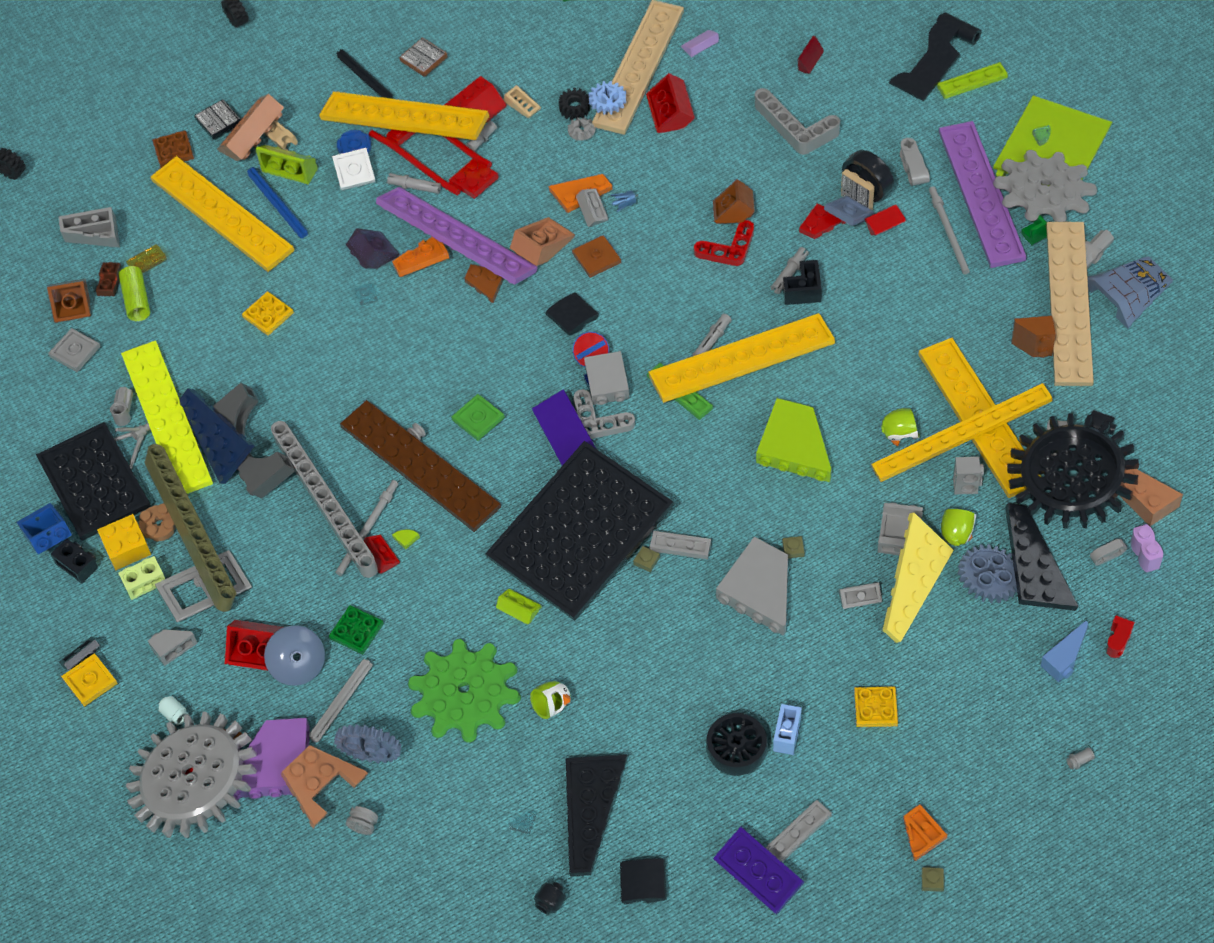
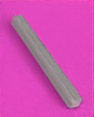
(340, 700)

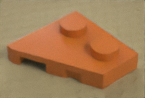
(922, 832)

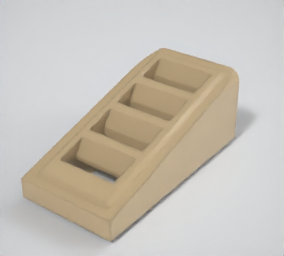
(521, 95)

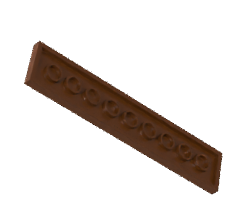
(420, 466)

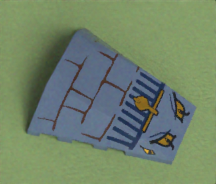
(1131, 287)

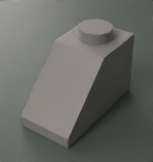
(171, 644)

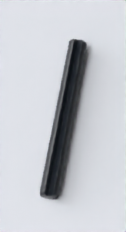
(362, 73)

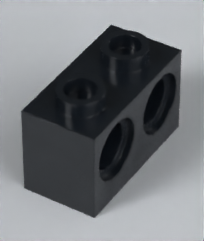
(72, 563)

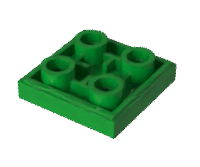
(356, 629)

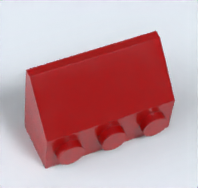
(479, 96)
(670, 104)
(247, 643)

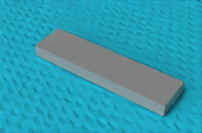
(799, 831)

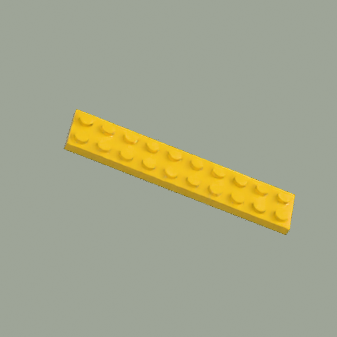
(404, 115)
(222, 214)
(741, 357)
(968, 398)

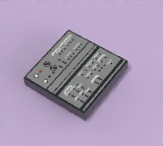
(217, 119)

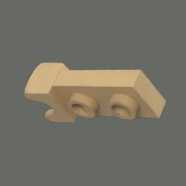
(280, 135)

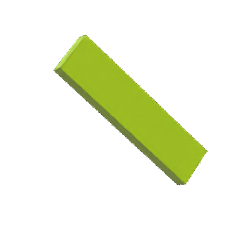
(972, 80)

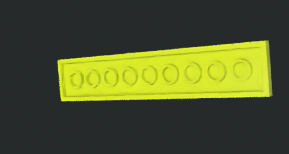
(166, 414)

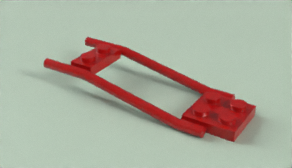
(471, 179)

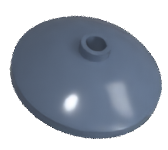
(280, 652)

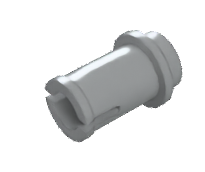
(1076, 760)

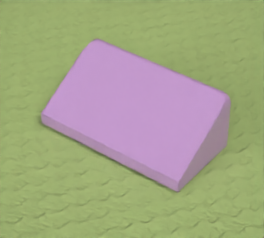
(700, 43)

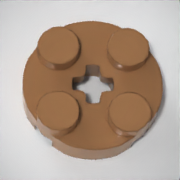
(151, 530)

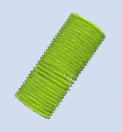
(134, 293)

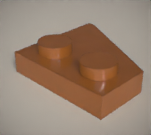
(484, 281)

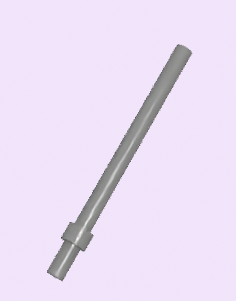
(938, 204)
(385, 498)

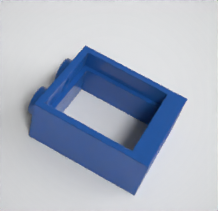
(36, 530)

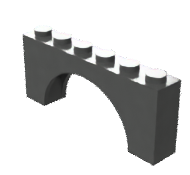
(258, 473)

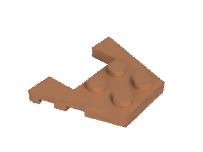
(312, 773)

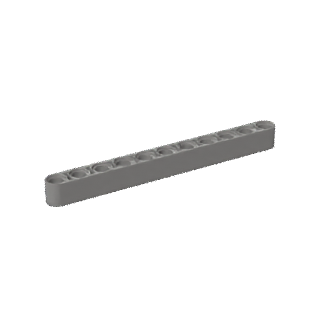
(329, 505)

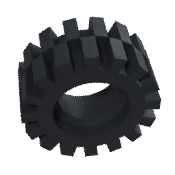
(235, 12)
(574, 111)
(11, 164)

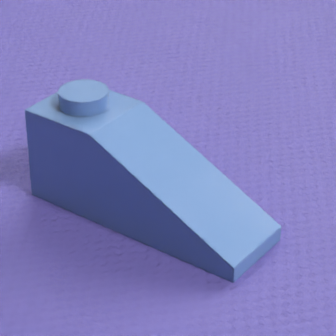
(1062, 658)

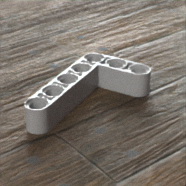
(800, 138)

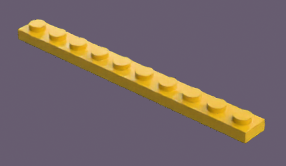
(961, 432)

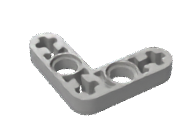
(592, 421)

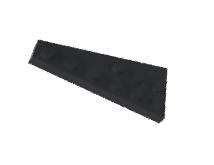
(1035, 570)
(590, 798)

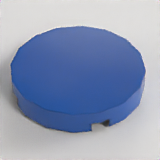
(352, 141)

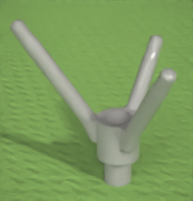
(138, 434)

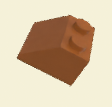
(734, 204)
(69, 300)
(1034, 335)

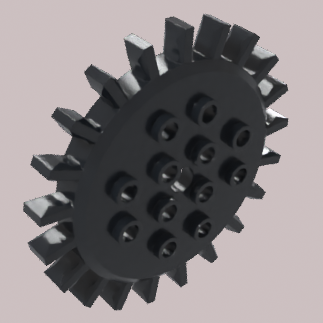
(1089, 444)

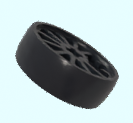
(871, 169)
(750, 726)

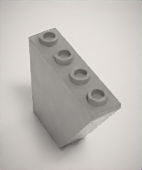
(758, 585)

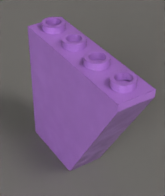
(276, 748)

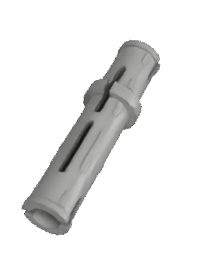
(408, 182)
(790, 269)
(715, 332)

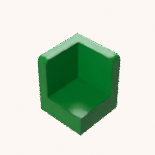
(1035, 231)

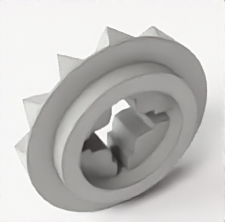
(576, 133)

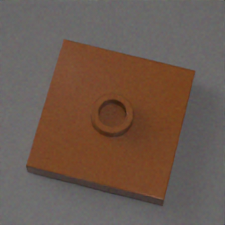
(596, 256)

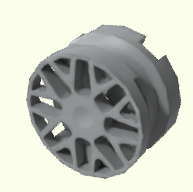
(361, 820)

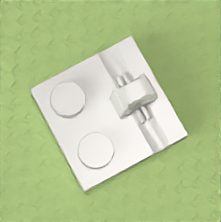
(353, 169)

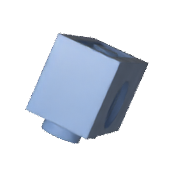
(787, 729)

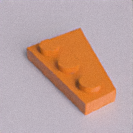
(566, 192)
(424, 255)

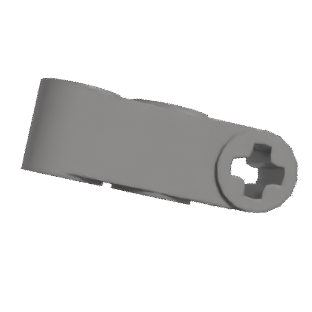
(913, 162)

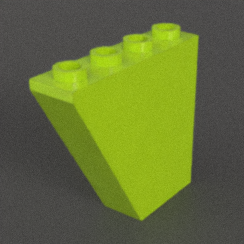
(794, 442)

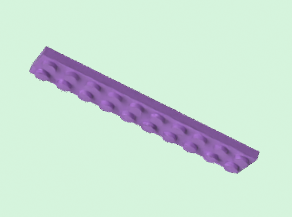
(982, 199)
(456, 235)

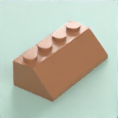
(251, 127)

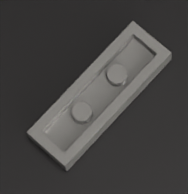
(680, 545)

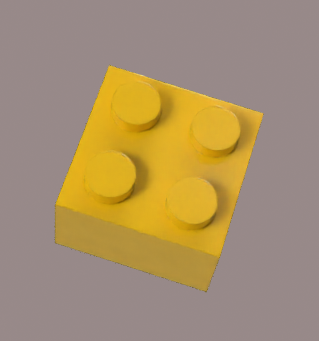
(124, 542)

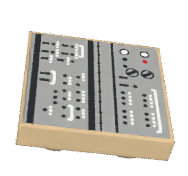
(857, 188)

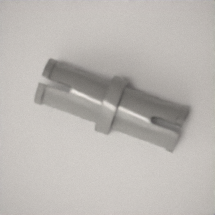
(487, 130)

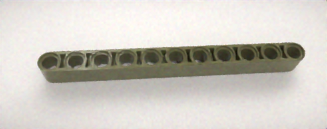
(190, 528)

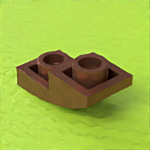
(108, 279)

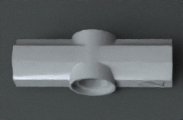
(1097, 246)

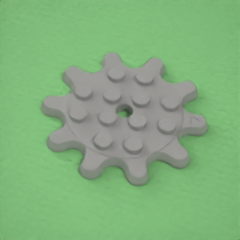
(1026, 189)

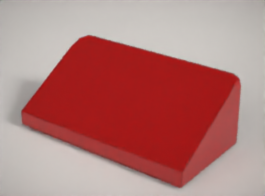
(884, 220)
(382, 553)

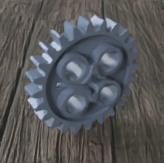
(991, 568)
(367, 743)

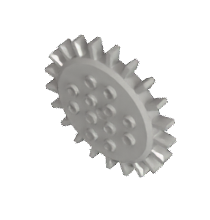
(199, 800)

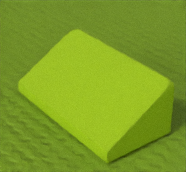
(518, 606)

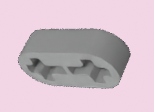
(1108, 552)

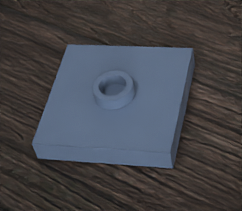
(848, 210)

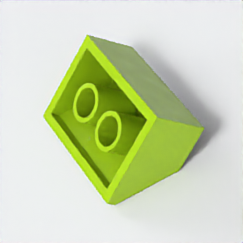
(286, 164)

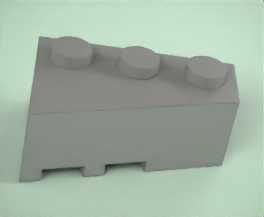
(91, 228)

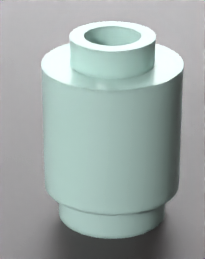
(172, 710)

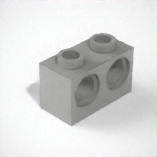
(967, 475)

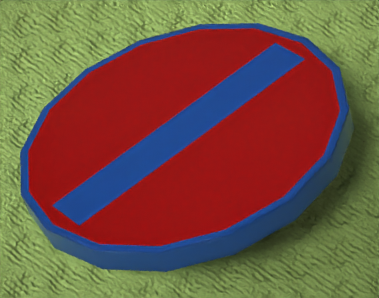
(589, 345)

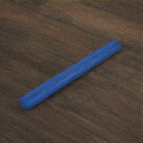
(277, 202)

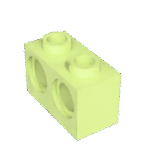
(144, 580)

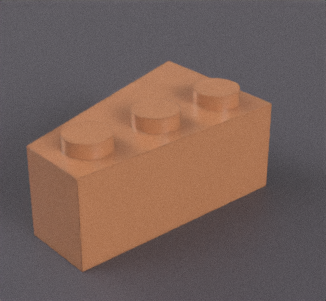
(1151, 497)

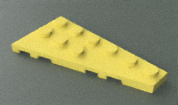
(915, 575)

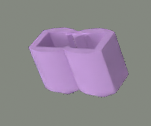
(1146, 547)

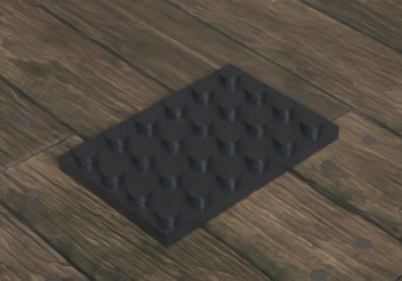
(93, 480)

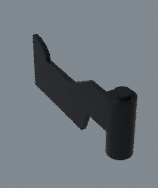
(938, 57)

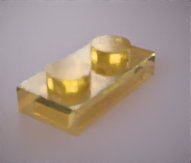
(147, 258)

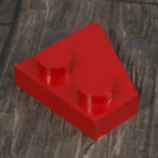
(819, 222)

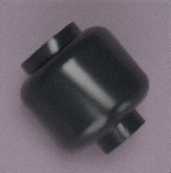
(549, 897)

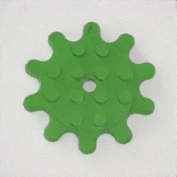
(468, 709)

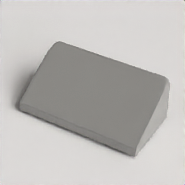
(591, 207)
(860, 595)

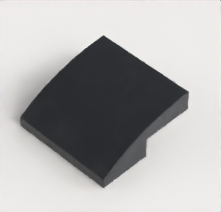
(571, 313)
(643, 880)

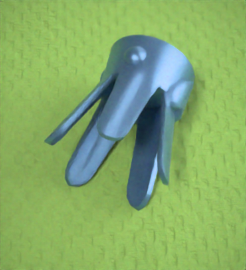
(624, 199)

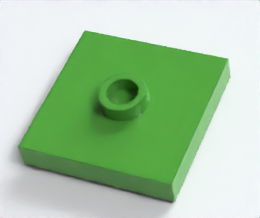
(477, 417)

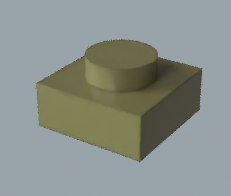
(793, 547)
(646, 559)
(933, 879)

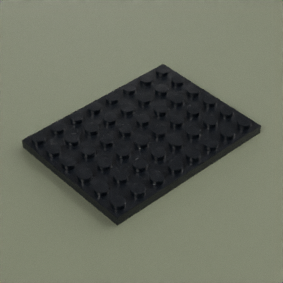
(579, 530)

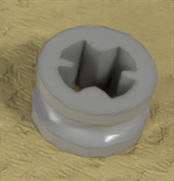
(417, 431)

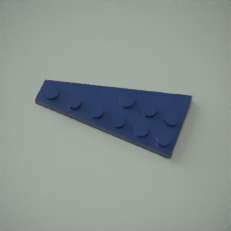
(216, 435)

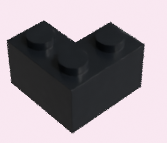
(805, 287)

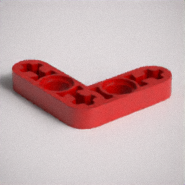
(734, 249)

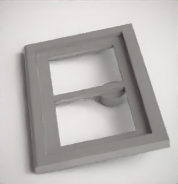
(164, 587)

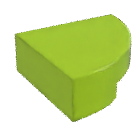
(406, 537)

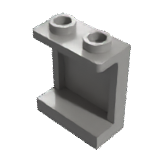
(606, 378)
(894, 525)

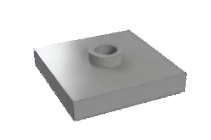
(74, 350)

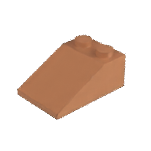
(540, 240)

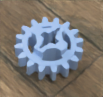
(607, 97)

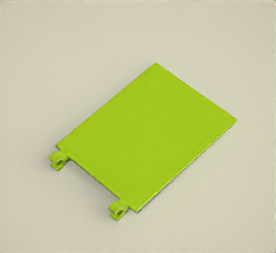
(1072, 133)

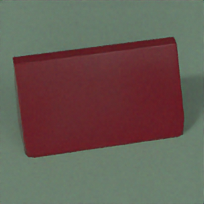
(810, 56)

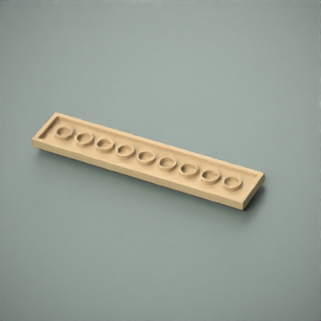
(641, 63)
(1069, 304)

